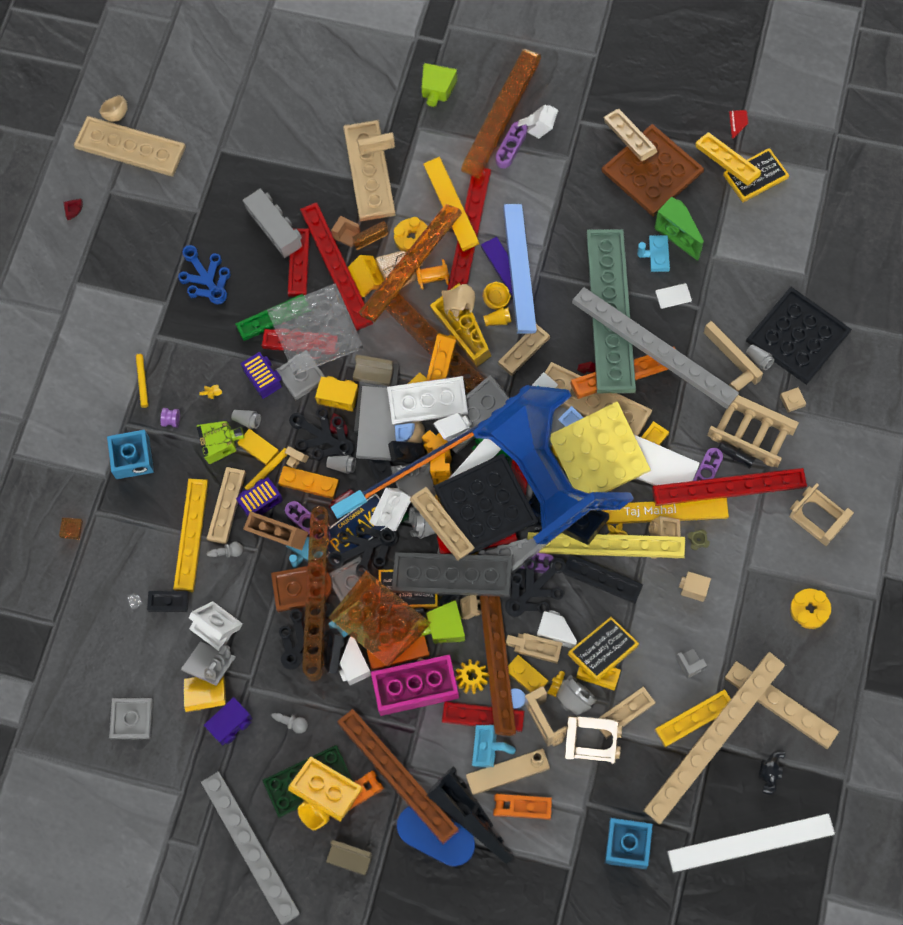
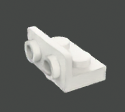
(390, 508)

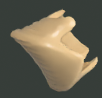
(458, 299)

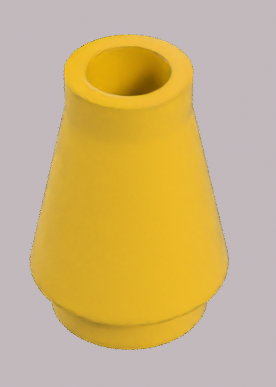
(498, 317)

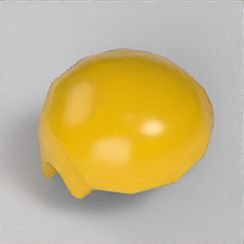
(496, 295)
(312, 816)

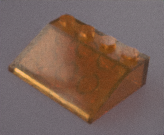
(379, 619)

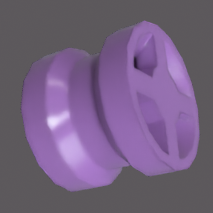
(170, 417)

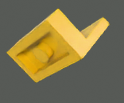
(365, 274)

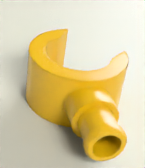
(556, 684)

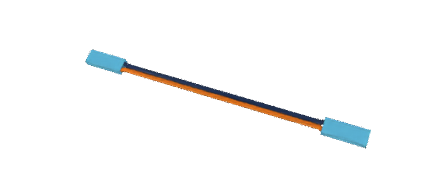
(358, 498)

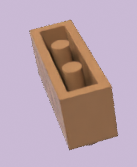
(276, 530)

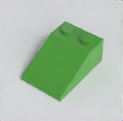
(676, 222)

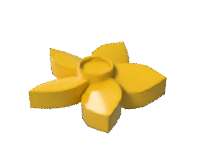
(211, 391)
(616, 531)

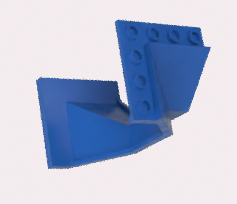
(524, 434)

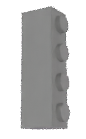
(273, 223)

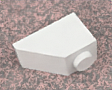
(453, 426)
(556, 629)
(353, 664)

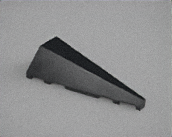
(458, 803)

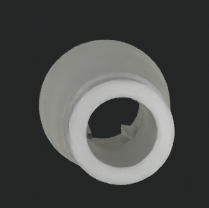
(760, 357)
(249, 419)
(342, 463)

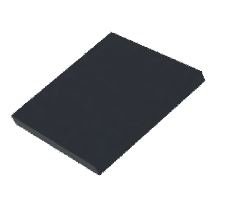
(799, 335)
(486, 503)

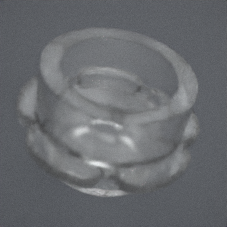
(134, 601)

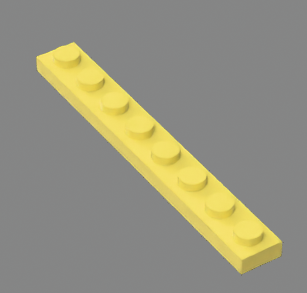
(617, 546)

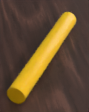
(141, 380)
(267, 469)

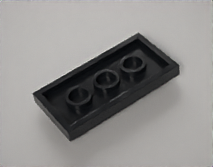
(583, 529)

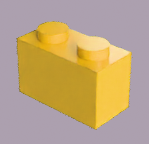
(337, 393)

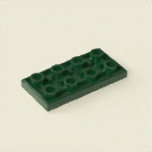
(278, 784)

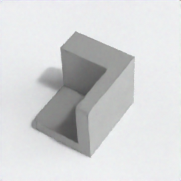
(691, 663)

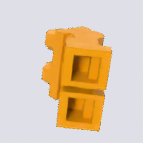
(439, 466)

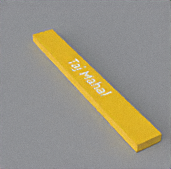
(647, 511)

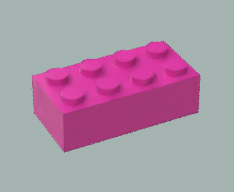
(414, 685)

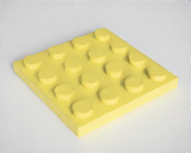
(600, 451)

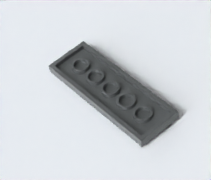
(445, 575)

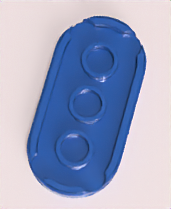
(417, 835)

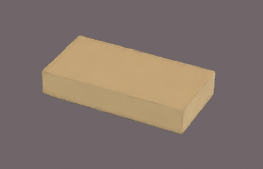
(376, 143)

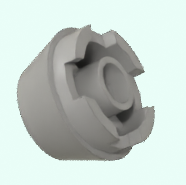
(420, 526)
(575, 696)

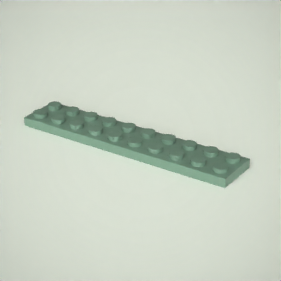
(609, 282)

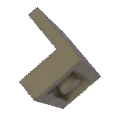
(373, 370)
(349, 857)

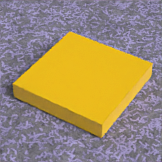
(202, 694)

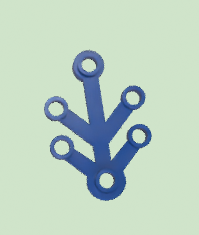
(205, 277)

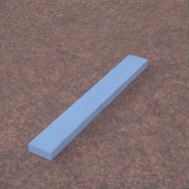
(519, 269)

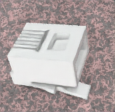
(540, 121)

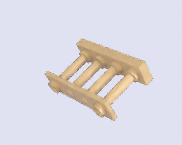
(767, 417)

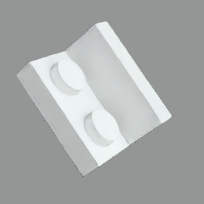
(214, 624)

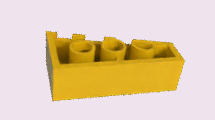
(465, 329)

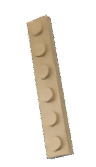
(787, 709)

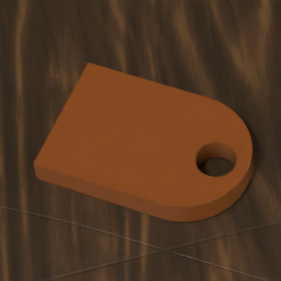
(291, 588)

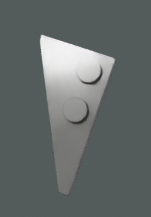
(519, 550)

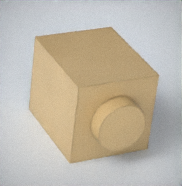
(694, 586)

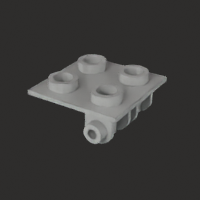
(415, 480)
(209, 663)

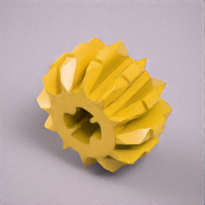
(464, 680)

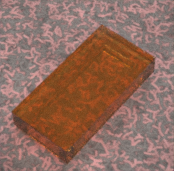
(370, 235)

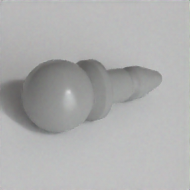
(233, 549)
(298, 724)

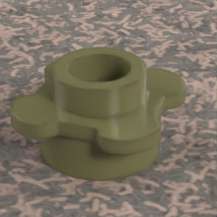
(701, 534)

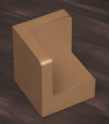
(344, 231)

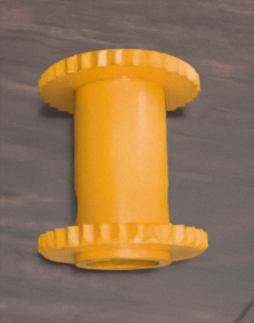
(432, 274)

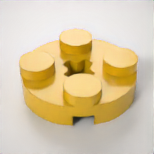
(403, 230)
(803, 616)

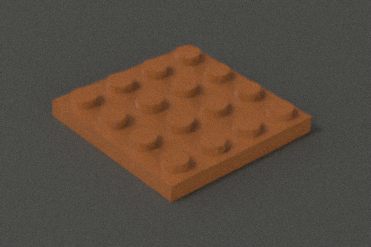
(657, 177)

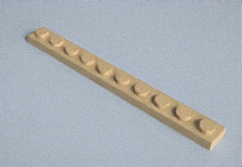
(713, 738)

